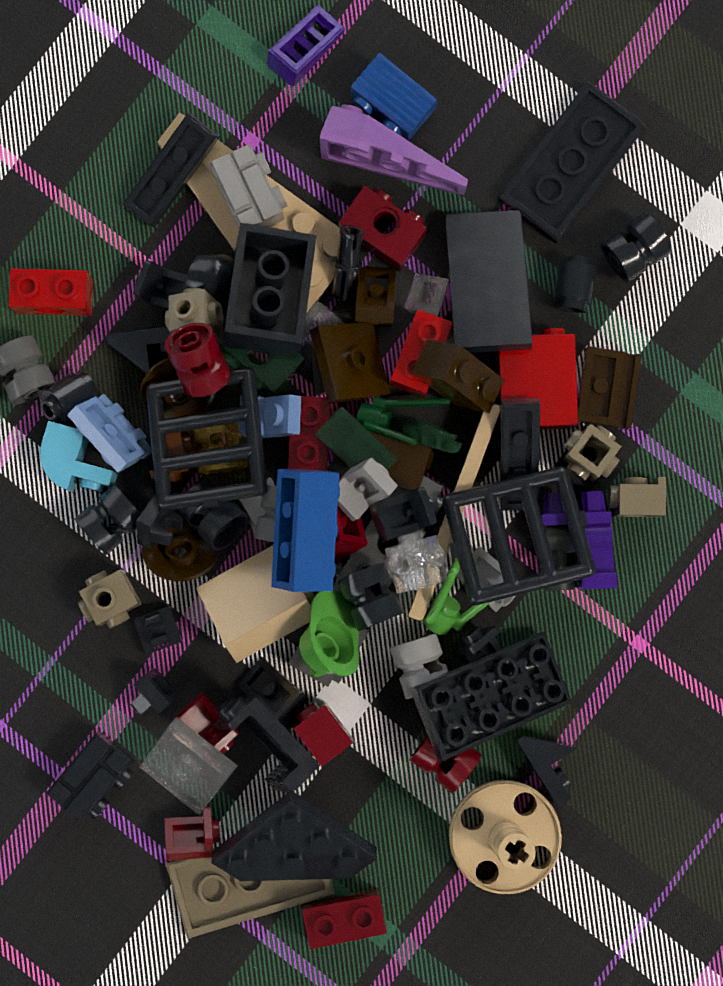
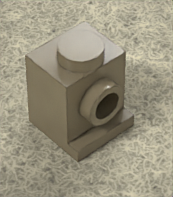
(638, 498)

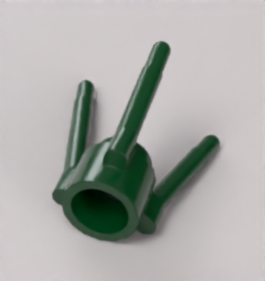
(378, 420)

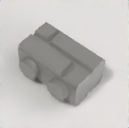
(247, 189)

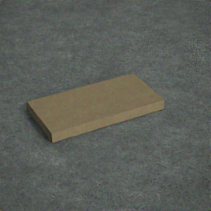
(215, 900)

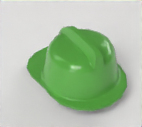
(332, 636)

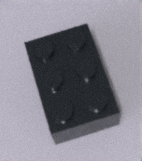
(269, 290)

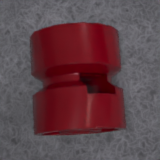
(197, 359)
(447, 775)

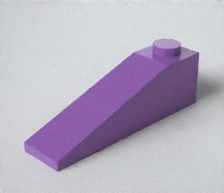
(369, 145)

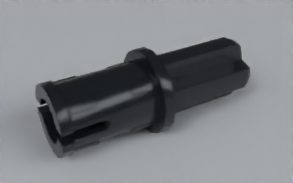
(347, 262)

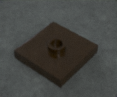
(349, 362)

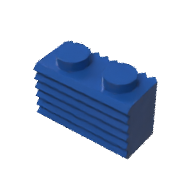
(392, 97)

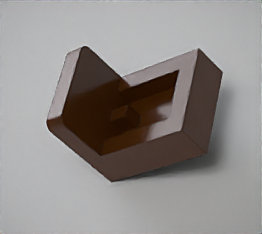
(177, 444)

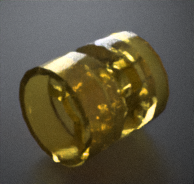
(204, 437)

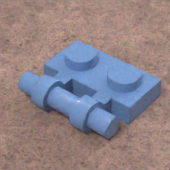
(110, 432)

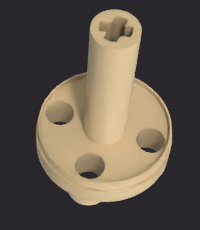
(497, 828)

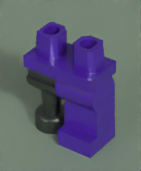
(598, 535)

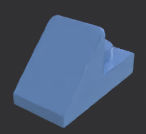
(277, 416)

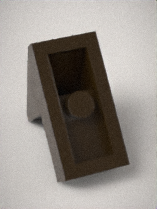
(376, 296)

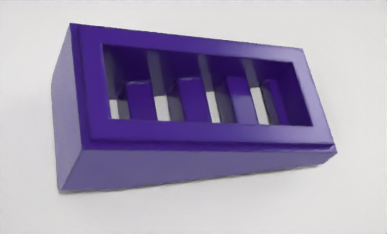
(292, 65)

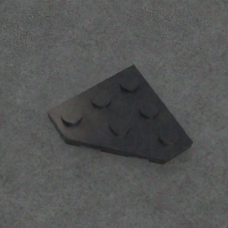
(293, 844)

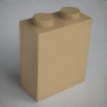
(249, 610)

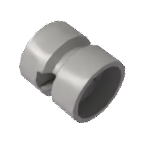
(418, 661)

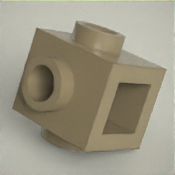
(195, 306)
(603, 445)
(122, 594)

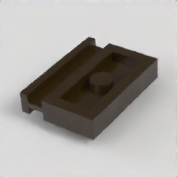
(608, 388)

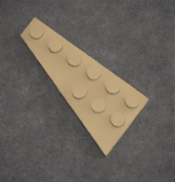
(297, 216)

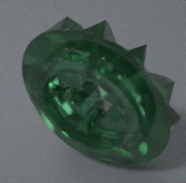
(433, 436)

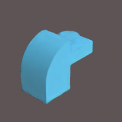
(63, 456)

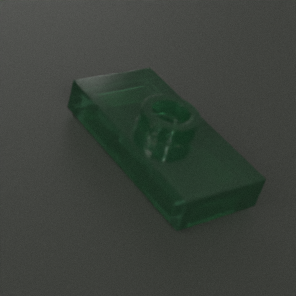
(352, 441)

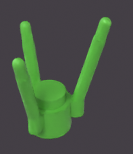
(444, 610)

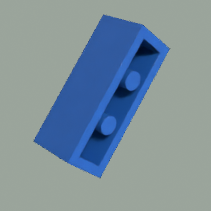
(305, 530)

